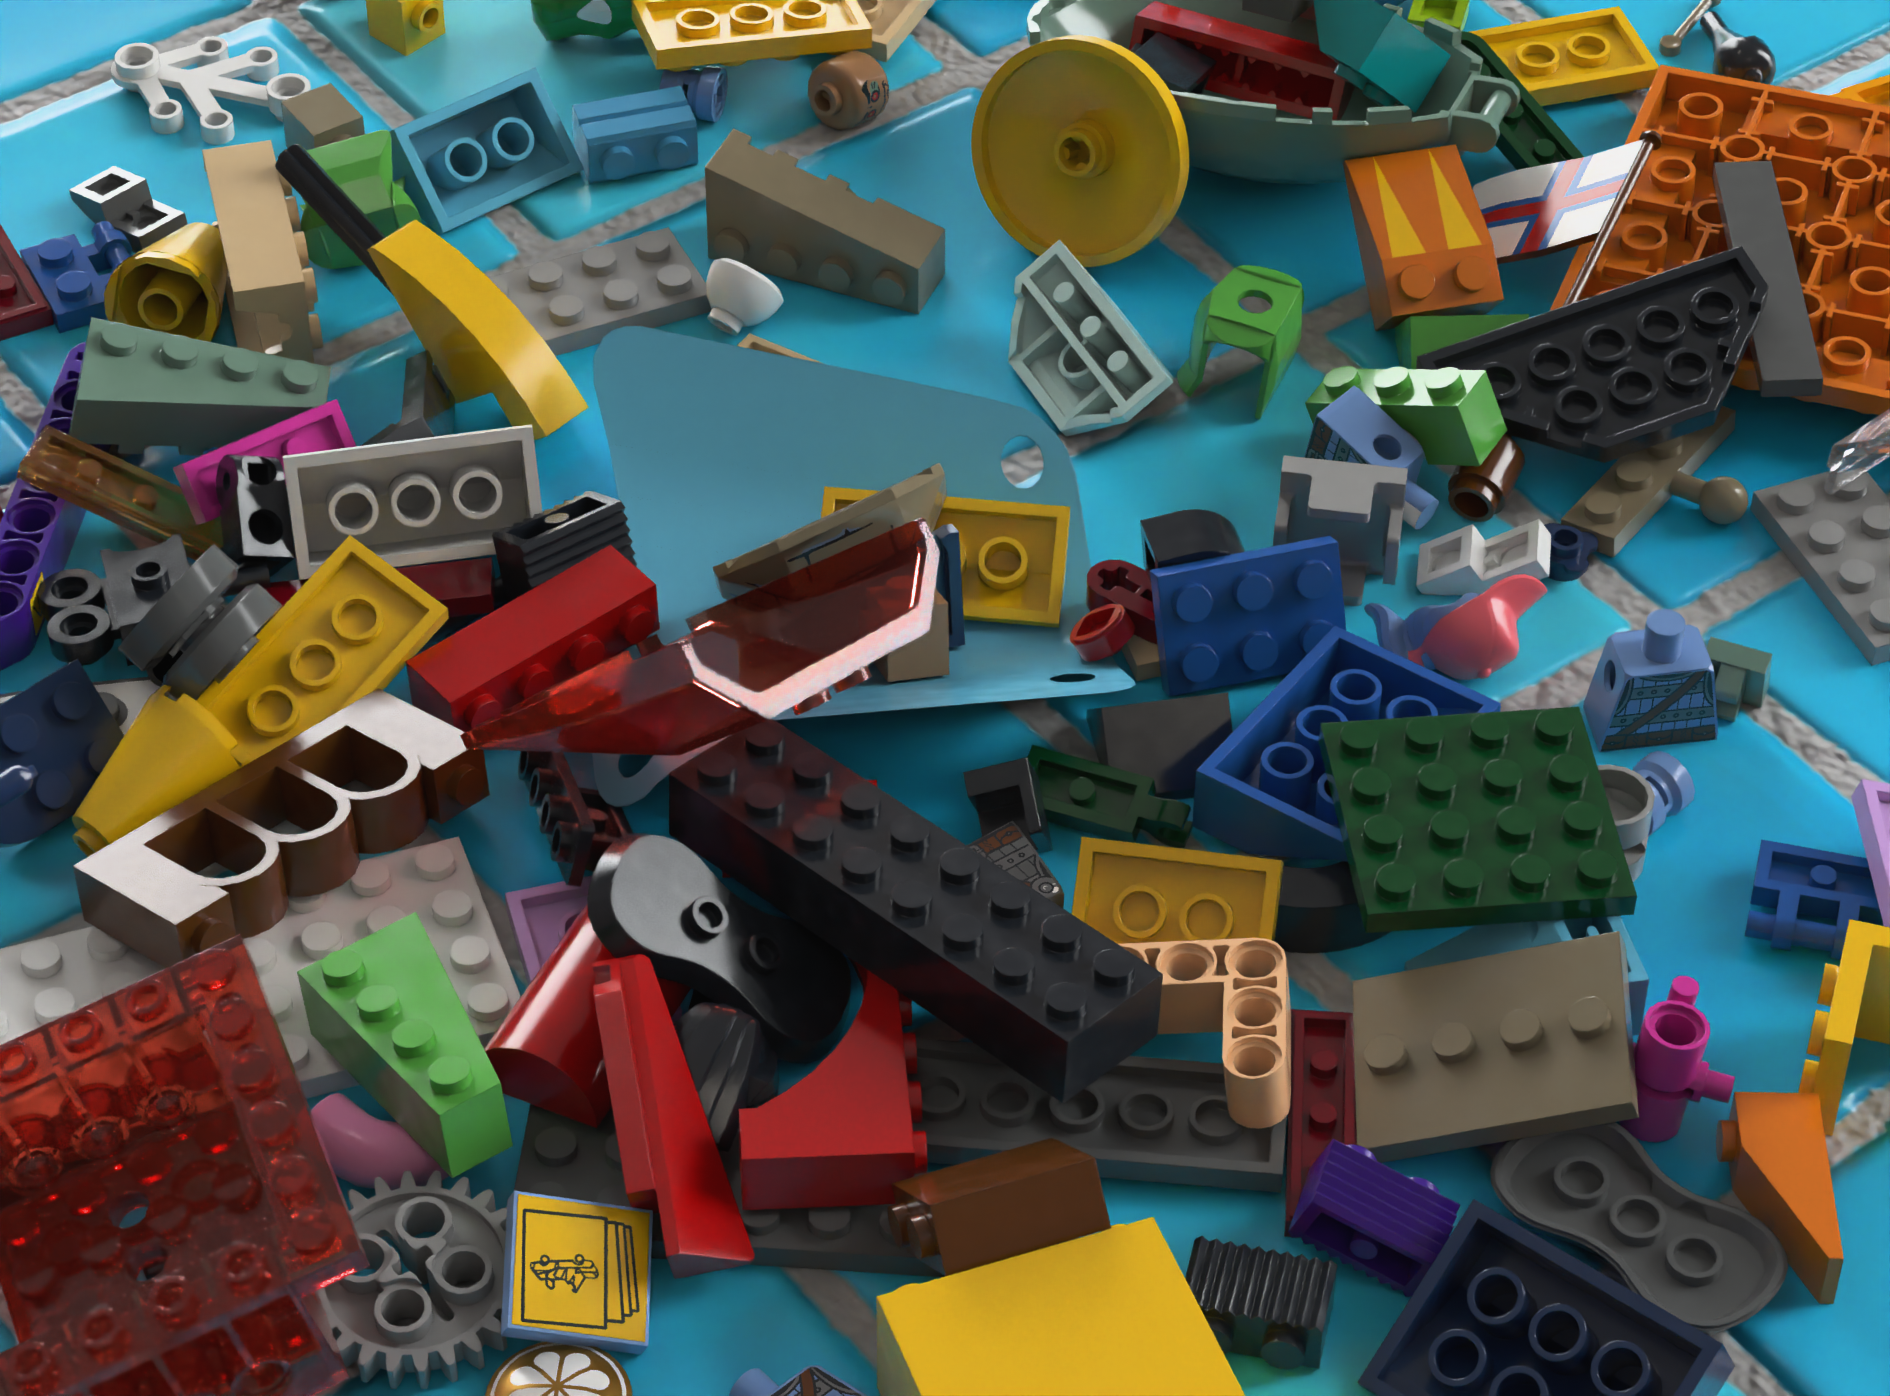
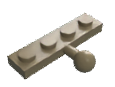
(1648, 478)

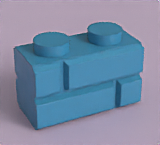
(635, 134)

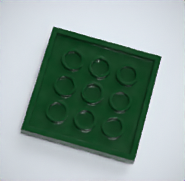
(1475, 820)

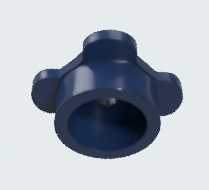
(1569, 551)

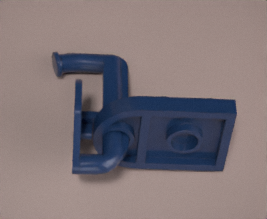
(51, 752)

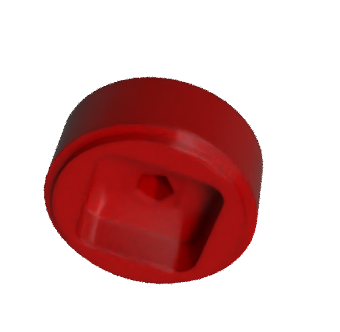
(1102, 632)

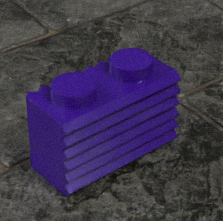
(1373, 1216)

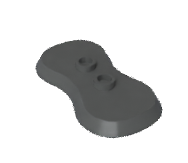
(1666, 1242)

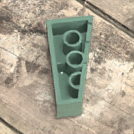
(183, 390)

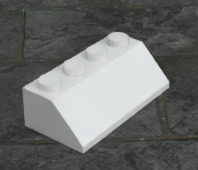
(412, 496)

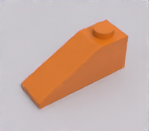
(1785, 1180)

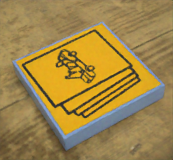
(577, 1272)

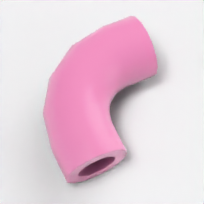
(369, 1147)

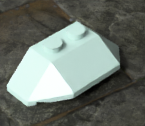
(1079, 347)

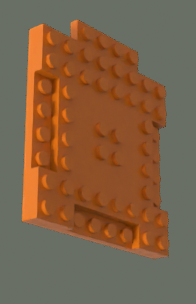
(1834, 197)

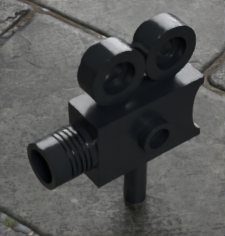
(133, 584)

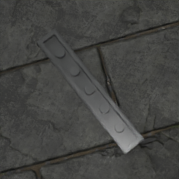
(1783, 338)

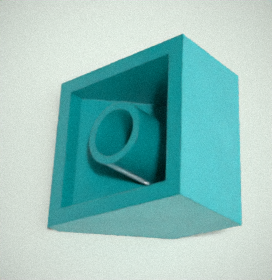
(1379, 51)

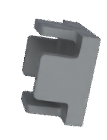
(1353, 505)

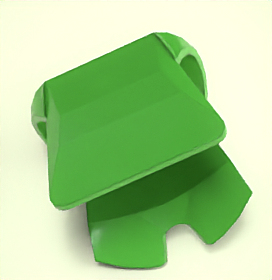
(365, 174)
(1268, 334)

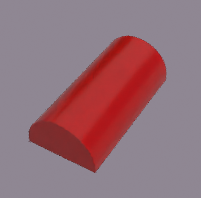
(551, 1038)

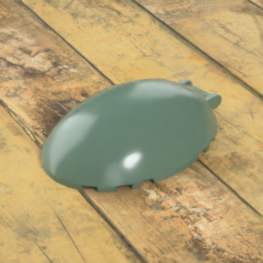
(1286, 148)

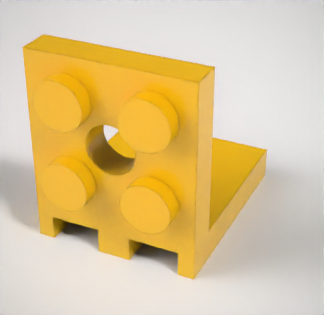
(1859, 1008)

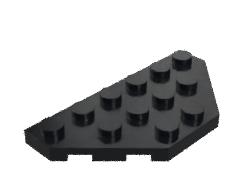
(1622, 362)

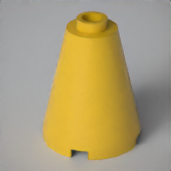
(172, 284)
(159, 763)

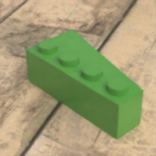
(409, 1042)

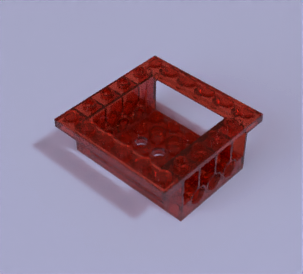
(183, 1108)

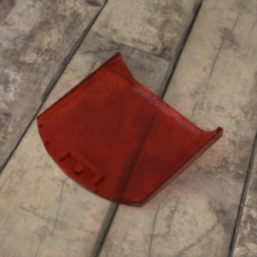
(739, 660)

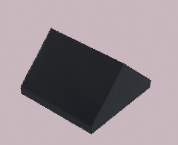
(1162, 738)

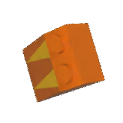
(1421, 236)

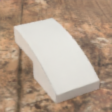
(1469, 563)

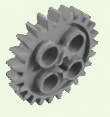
(464, 1249)

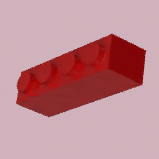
(535, 640)

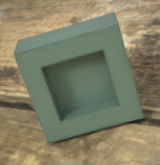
(1740, 676)

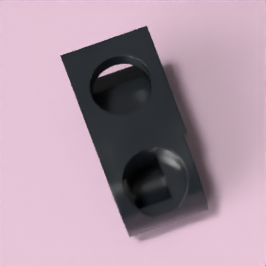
(254, 511)

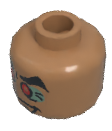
(848, 90)

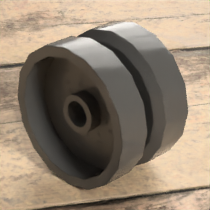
(197, 624)

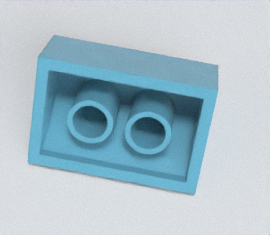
(483, 152)

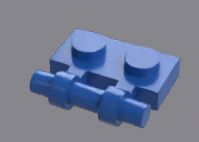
(69, 273)
(1811, 884)

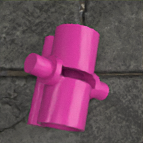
(1671, 1064)

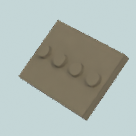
(1494, 1048)

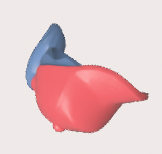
(1462, 637)

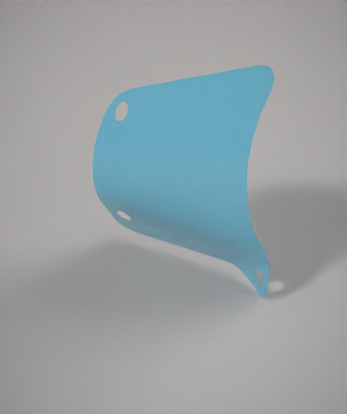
(735, 450)

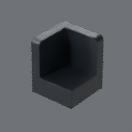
(1010, 794)

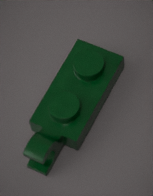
(1106, 800)

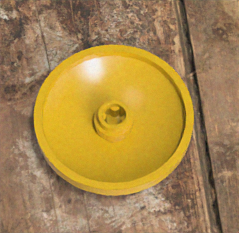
(1080, 149)

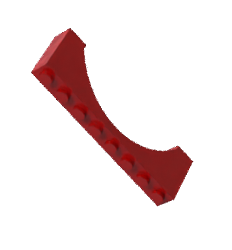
(846, 1123)

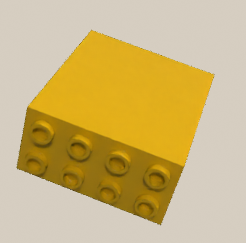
(1055, 1322)

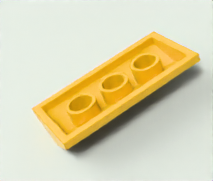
(1008, 555)

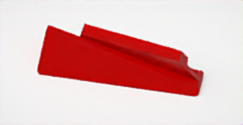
(661, 1124)

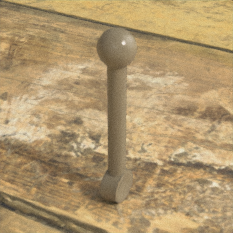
(1671, 44)

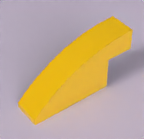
(475, 331)

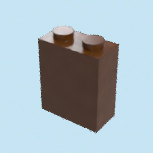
(998, 1206)

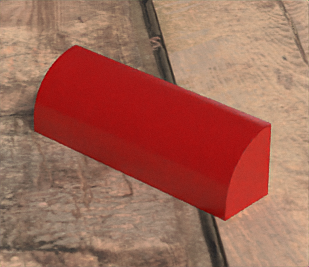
(1251, 61)

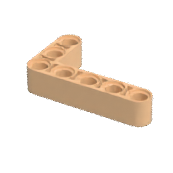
(1246, 995)

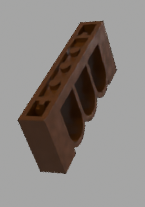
(147, 881)

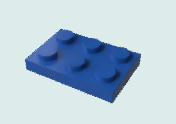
(1245, 613)

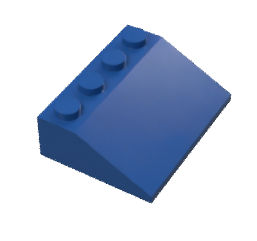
(1268, 778)

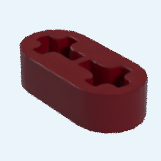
(1124, 585)

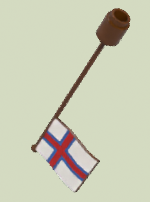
(1531, 217)

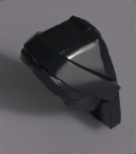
(728, 1065)

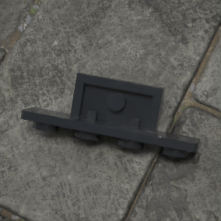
(571, 817)

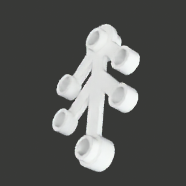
(145, 71)

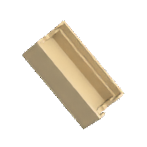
(263, 252)

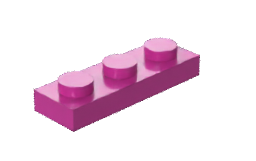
(306, 432)

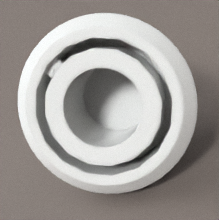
(739, 296)

